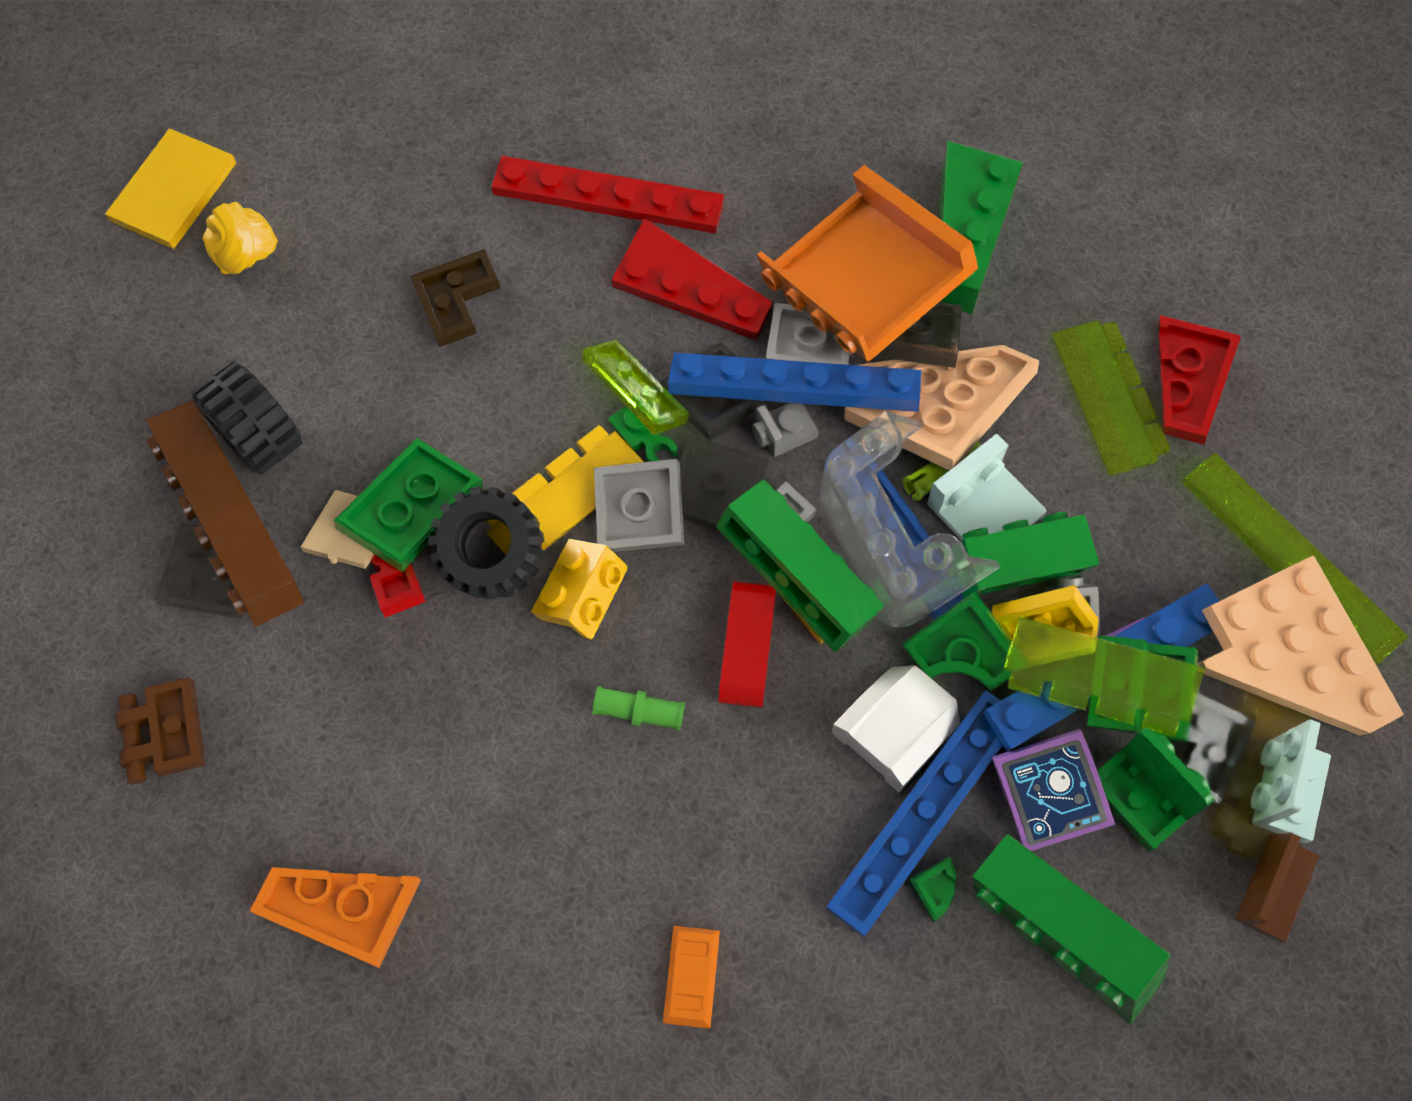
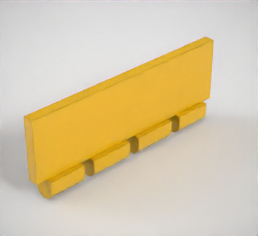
(572, 490)

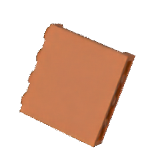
(871, 266)

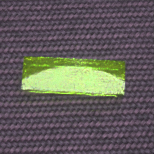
(635, 386)

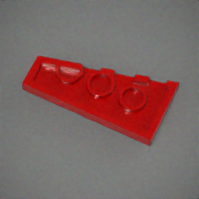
(685, 281)

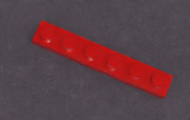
(608, 194)

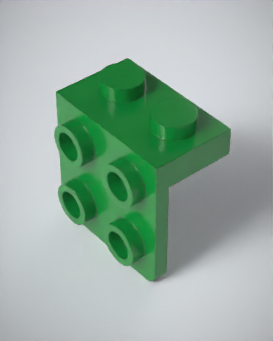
(1152, 788)

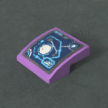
(1053, 790)

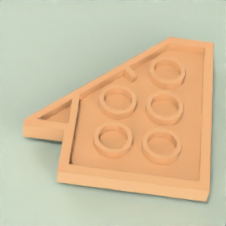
(957, 401)
(1299, 650)

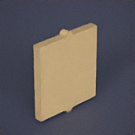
(329, 542)

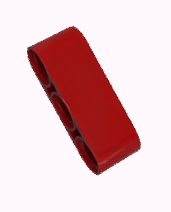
(747, 644)

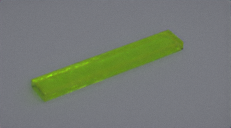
(1283, 545)

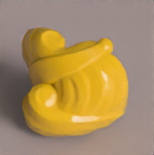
(237, 237)

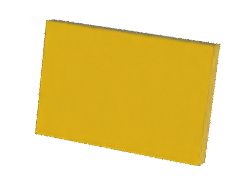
(171, 188)

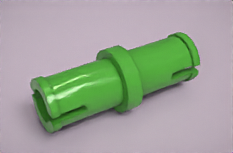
(638, 708)

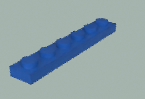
(795, 382)
(1178, 624)
(917, 821)

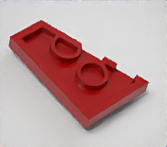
(1192, 375)

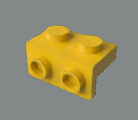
(580, 587)
(1058, 608)

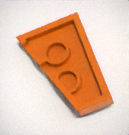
(338, 909)

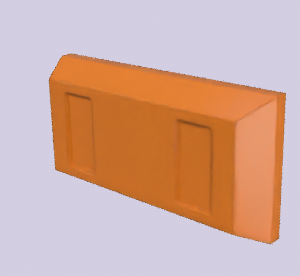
(691, 977)

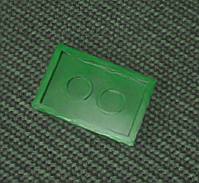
(400, 504)

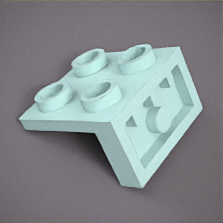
(983, 493)
(1291, 783)

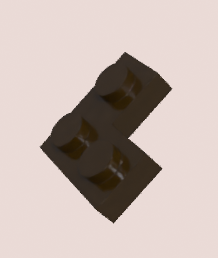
(446, 290)

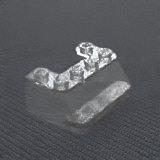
(903, 576)

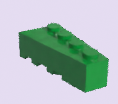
(975, 204)

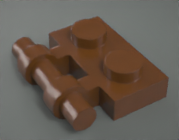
(173, 729)

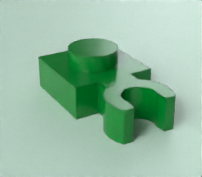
(639, 436)

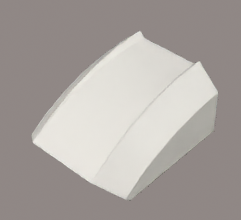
(899, 723)

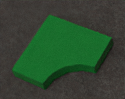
(963, 641)

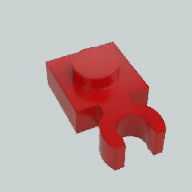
(394, 588)

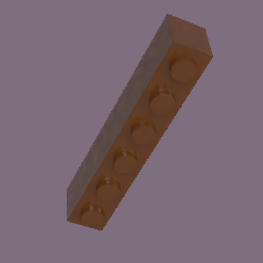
(225, 515)

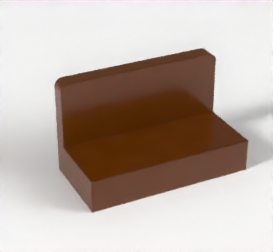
(1277, 886)

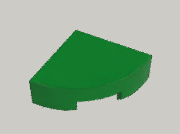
(936, 888)

